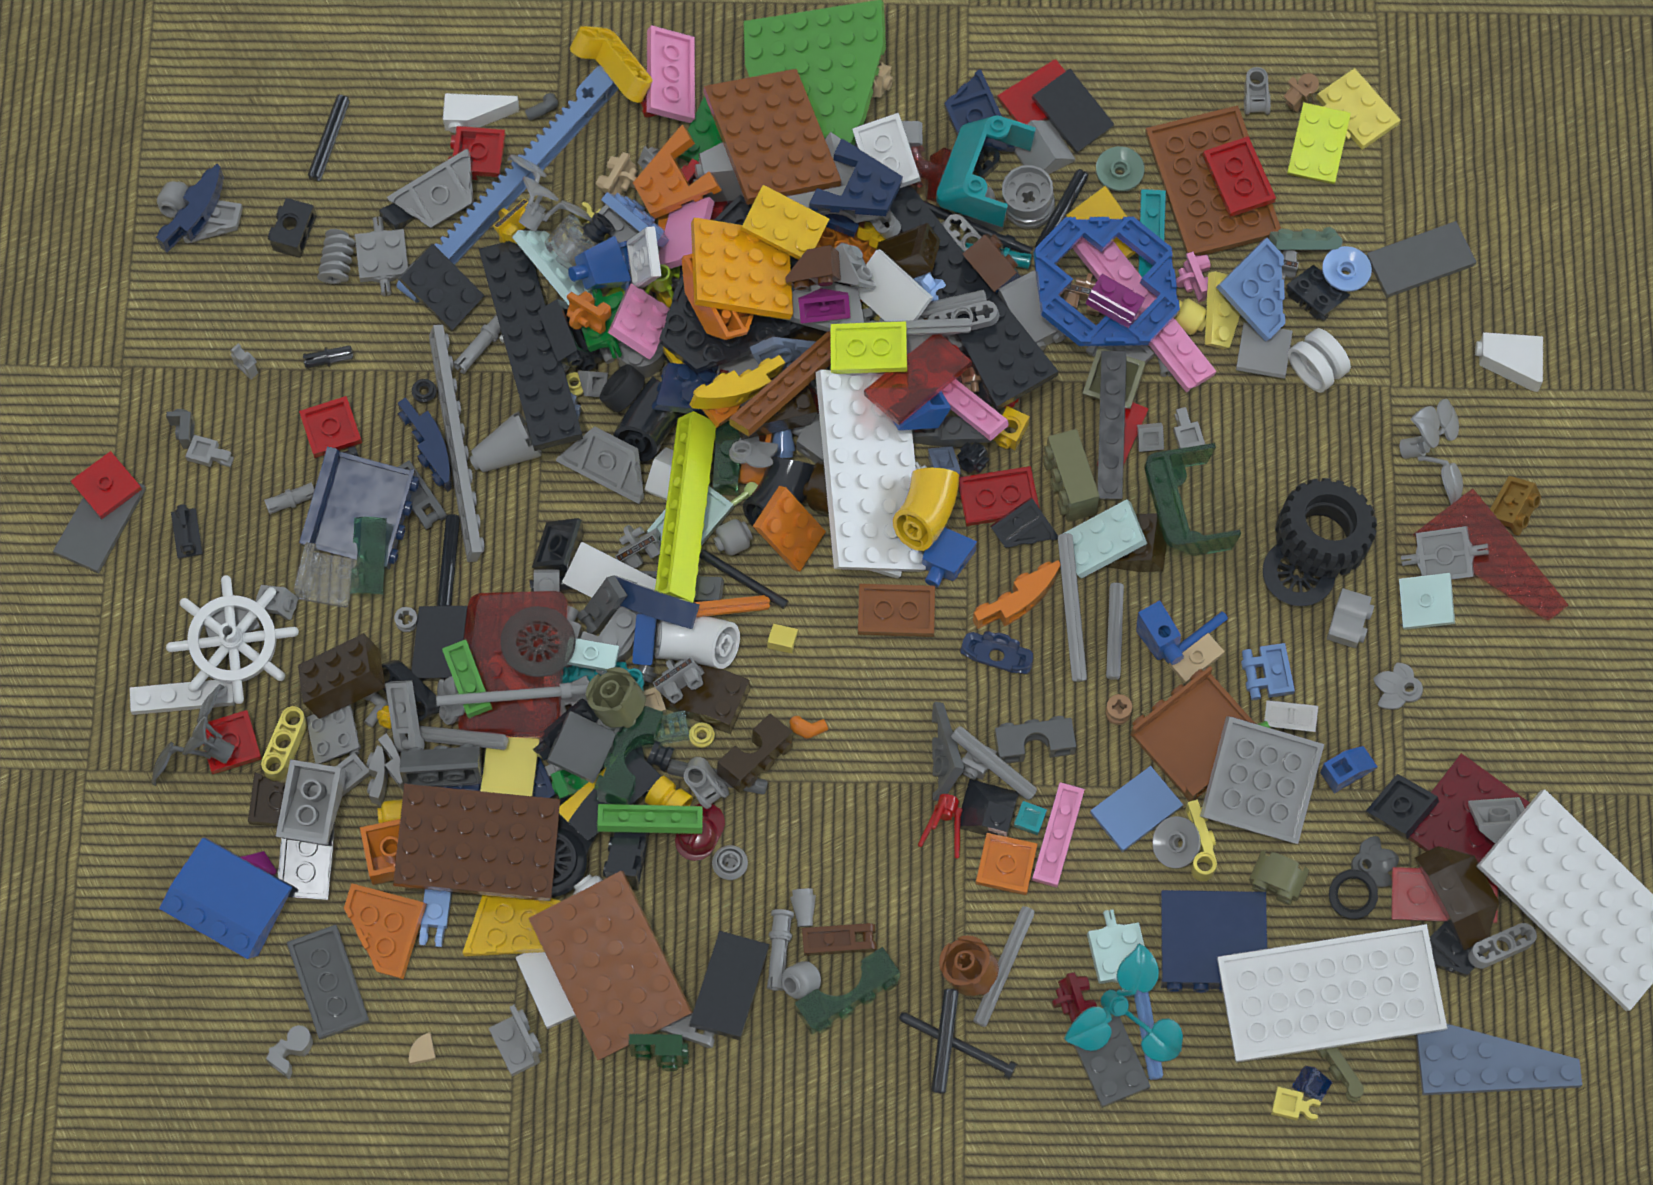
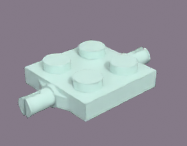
(1111, 946)

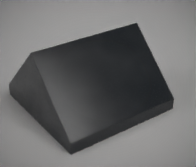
(558, 545)

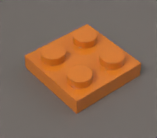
(1006, 863)

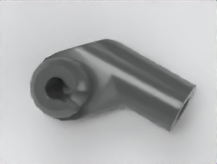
(549, 103)

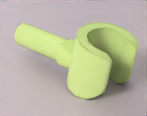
(748, 490)

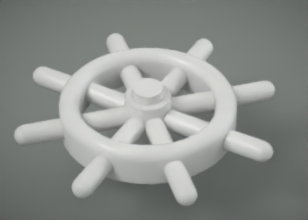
(232, 639)

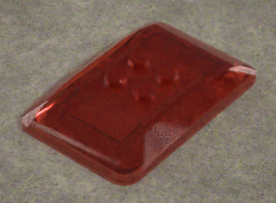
(483, 629)

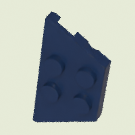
(972, 104)
(678, 386)

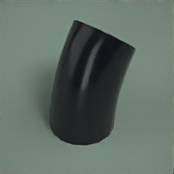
(645, 426)
(783, 473)

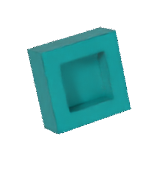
(1030, 818)

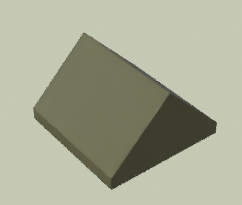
(1134, 372)

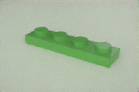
(649, 818)

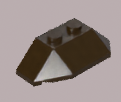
(1461, 893)

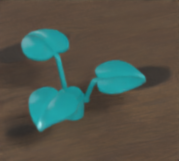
(1135, 973)

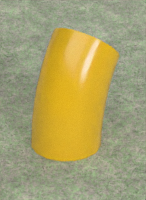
(926, 507)

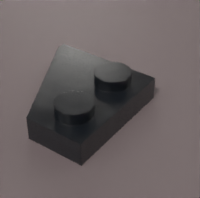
(1023, 526)

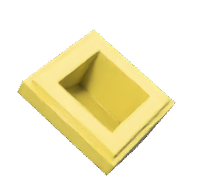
(782, 638)

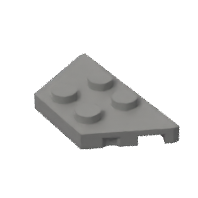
(439, 191)
(854, 302)
(607, 463)

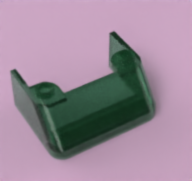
(1164, 475)

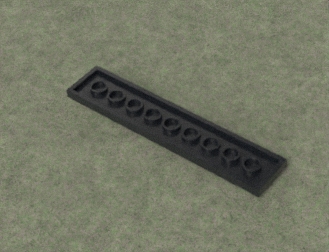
(535, 369)

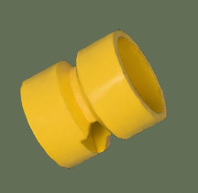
(665, 793)

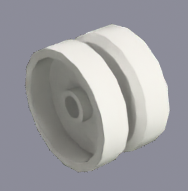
(1319, 360)

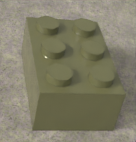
(1071, 475)

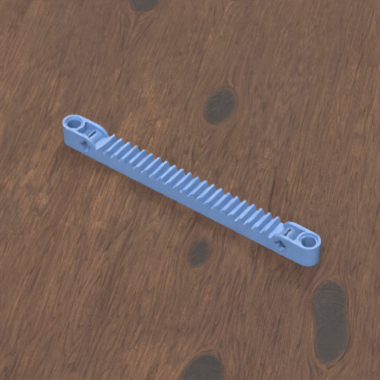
(591, 97)

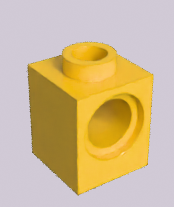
(1017, 421)

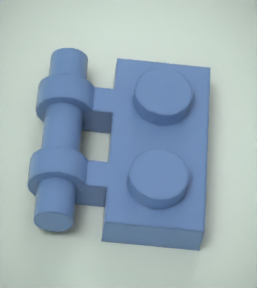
(1275, 669)

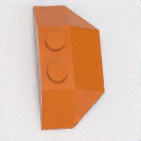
(716, 322)

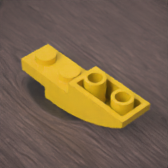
(732, 389)

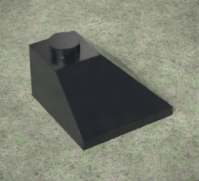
(987, 808)

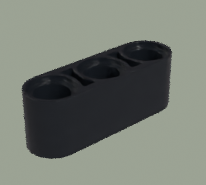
(422, 693)

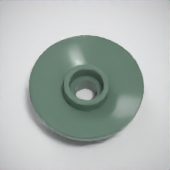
(1120, 159)

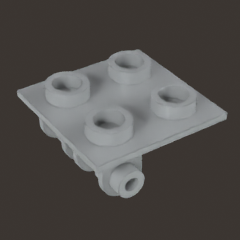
(333, 735)

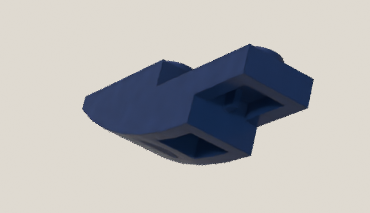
(200, 204)
(430, 443)

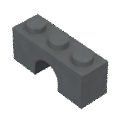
(1055, 734)

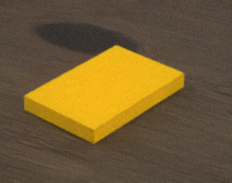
(1103, 205)

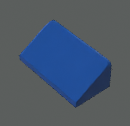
(644, 639)

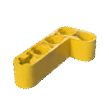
(614, 58)

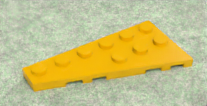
(504, 926)

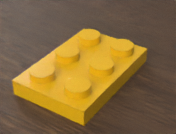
(784, 223)

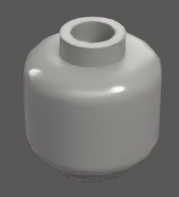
(171, 198)
(732, 537)
(800, 979)

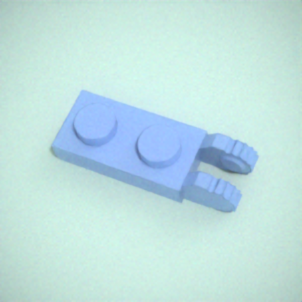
(435, 915)

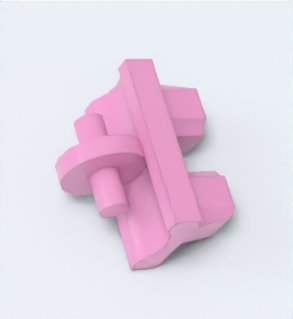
(1192, 277)

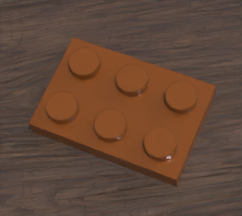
(896, 610)

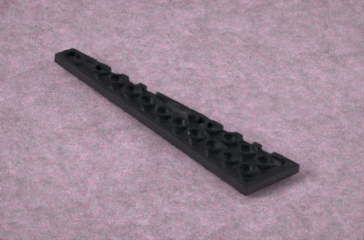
(1001, 353)

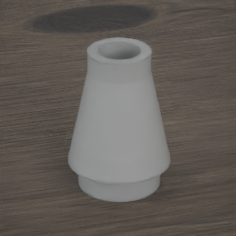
(803, 905)

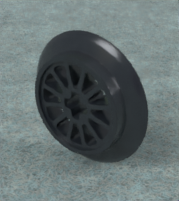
(1271, 577)
(575, 869)

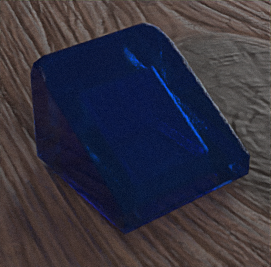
(1312, 1083)

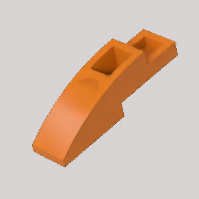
(1027, 593)

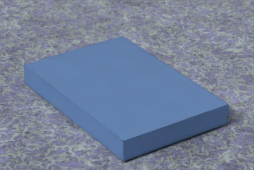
(1136, 809)

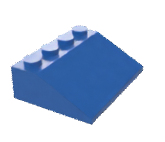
(226, 898)

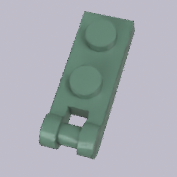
(1306, 239)

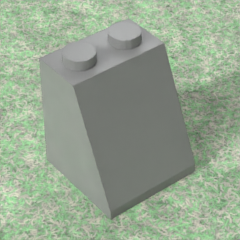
(719, 165)
(1023, 301)

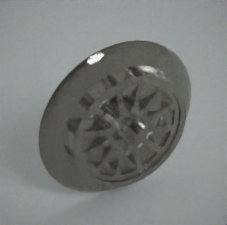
(542, 616)

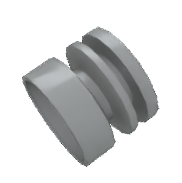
(1027, 185)

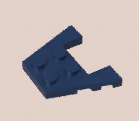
(868, 189)

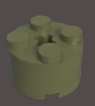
(615, 698)
(1279, 876)

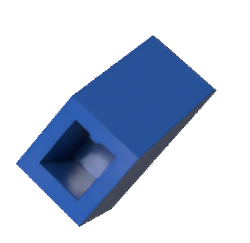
(927, 416)
(1347, 768)

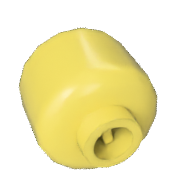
(1191, 316)

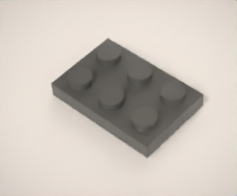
(1114, 1068)

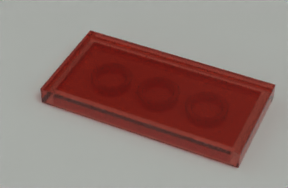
(928, 372)

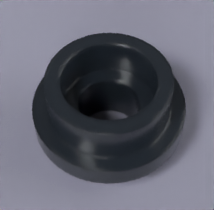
(424, 384)

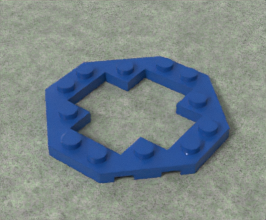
(1100, 233)

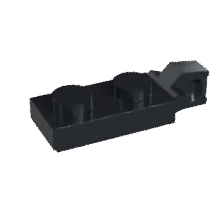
(581, 708)

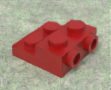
(485, 149)

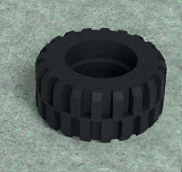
(1335, 502)

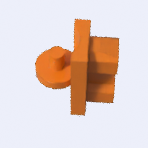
(584, 313)

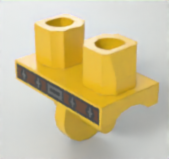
(509, 222)

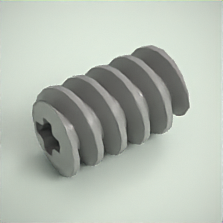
(336, 257)

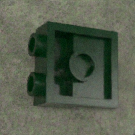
(666, 1048)

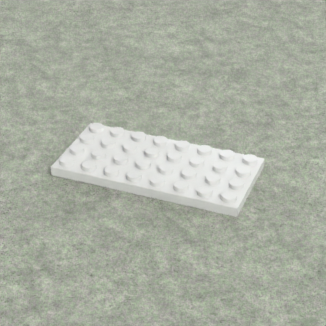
(865, 475)
(1577, 896)
(1331, 993)

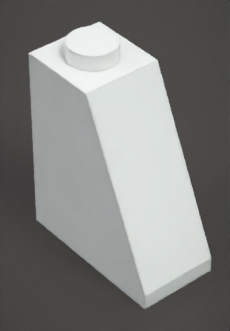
(1513, 357)

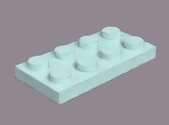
(534, 246)

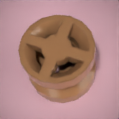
(1118, 715)

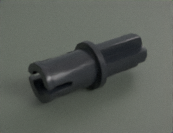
(328, 356)

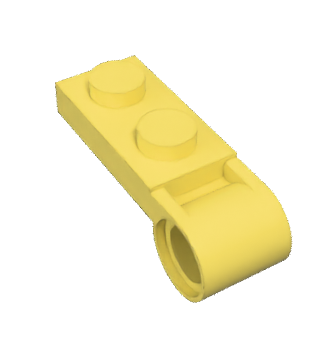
(1207, 842)

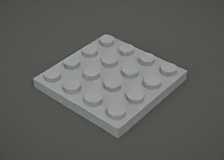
(1262, 780)

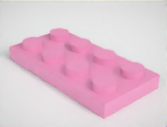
(672, 74)

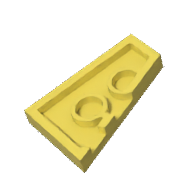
(1220, 315)

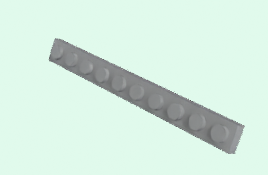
(454, 436)

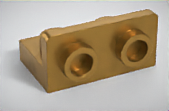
(1516, 503)

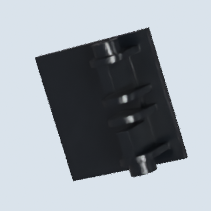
(1314, 290)

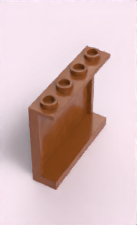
(1187, 730)

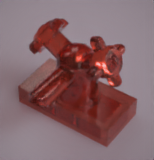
(931, 170)

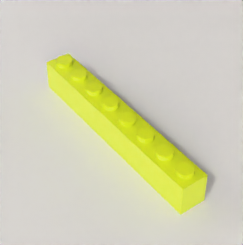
(686, 506)

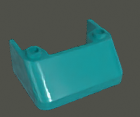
(966, 192)

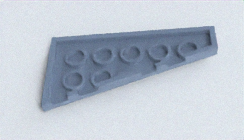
(1477, 1062)

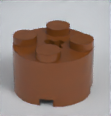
(969, 966)

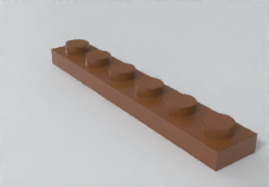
(783, 387)

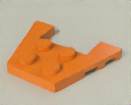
(664, 184)

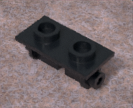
(186, 532)

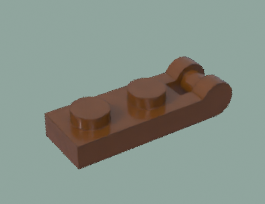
(838, 939)

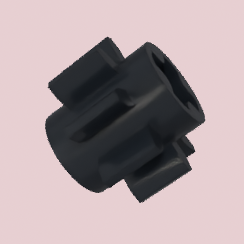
(973, 457)

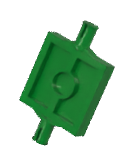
(604, 340)

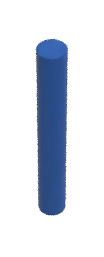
(1206, 628)

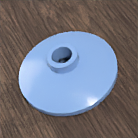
(1348, 260)

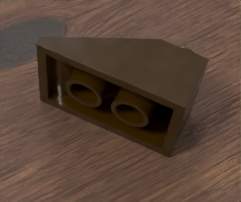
(714, 702)

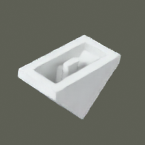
(660, 474)

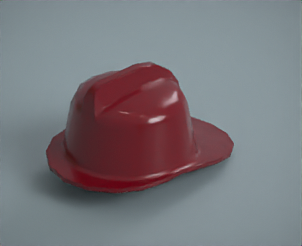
(699, 846)

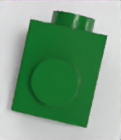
(566, 784)

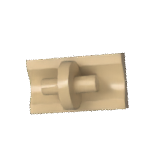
(621, 175)

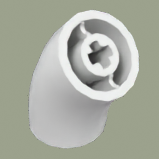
(709, 643)

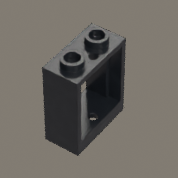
(567, 343)

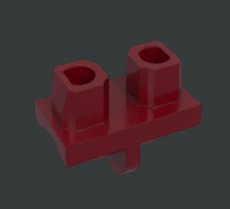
(1071, 997)

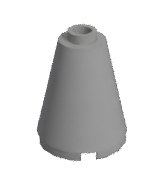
(505, 446)

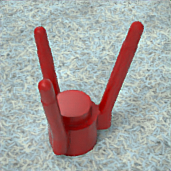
(945, 809)

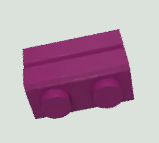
(1115, 300)

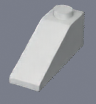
(476, 109)

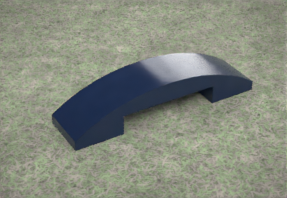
(658, 604)

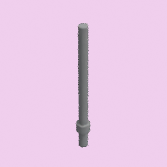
(564, 691)

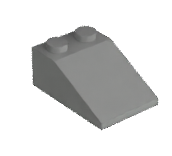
(310, 801)

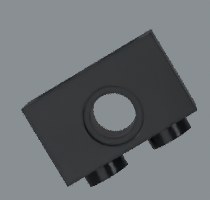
(292, 241)

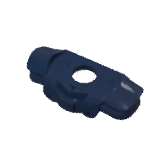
(979, 646)

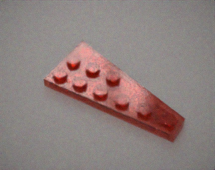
(1507, 564)

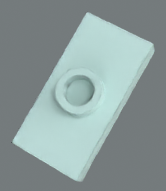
(594, 655)

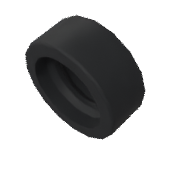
(622, 388)
(1353, 913)

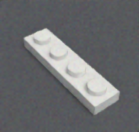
(177, 697)

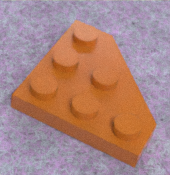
(385, 927)

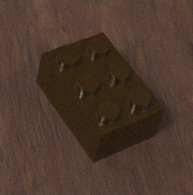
(341, 676)

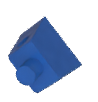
(601, 266)
(947, 556)
(1159, 633)

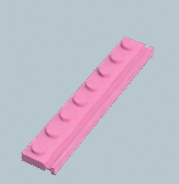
(1172, 343)

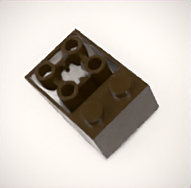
(1150, 556)

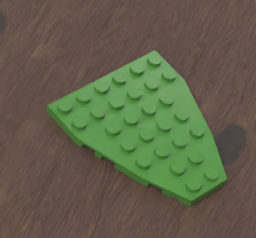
(834, 55)

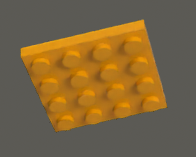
(738, 271)

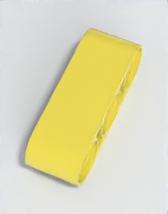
(284, 732)

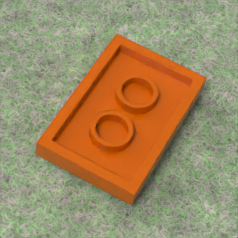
(789, 528)

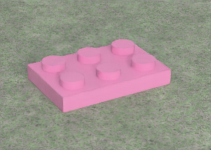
(639, 321)

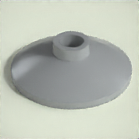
(1166, 842)

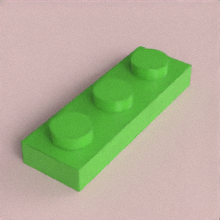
(465, 675)

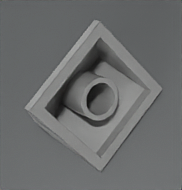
(1047, 150)

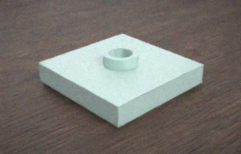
(1427, 601)

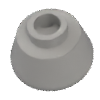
(733, 857)

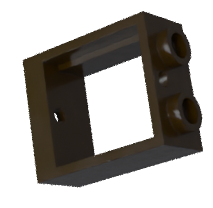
(913, 250)

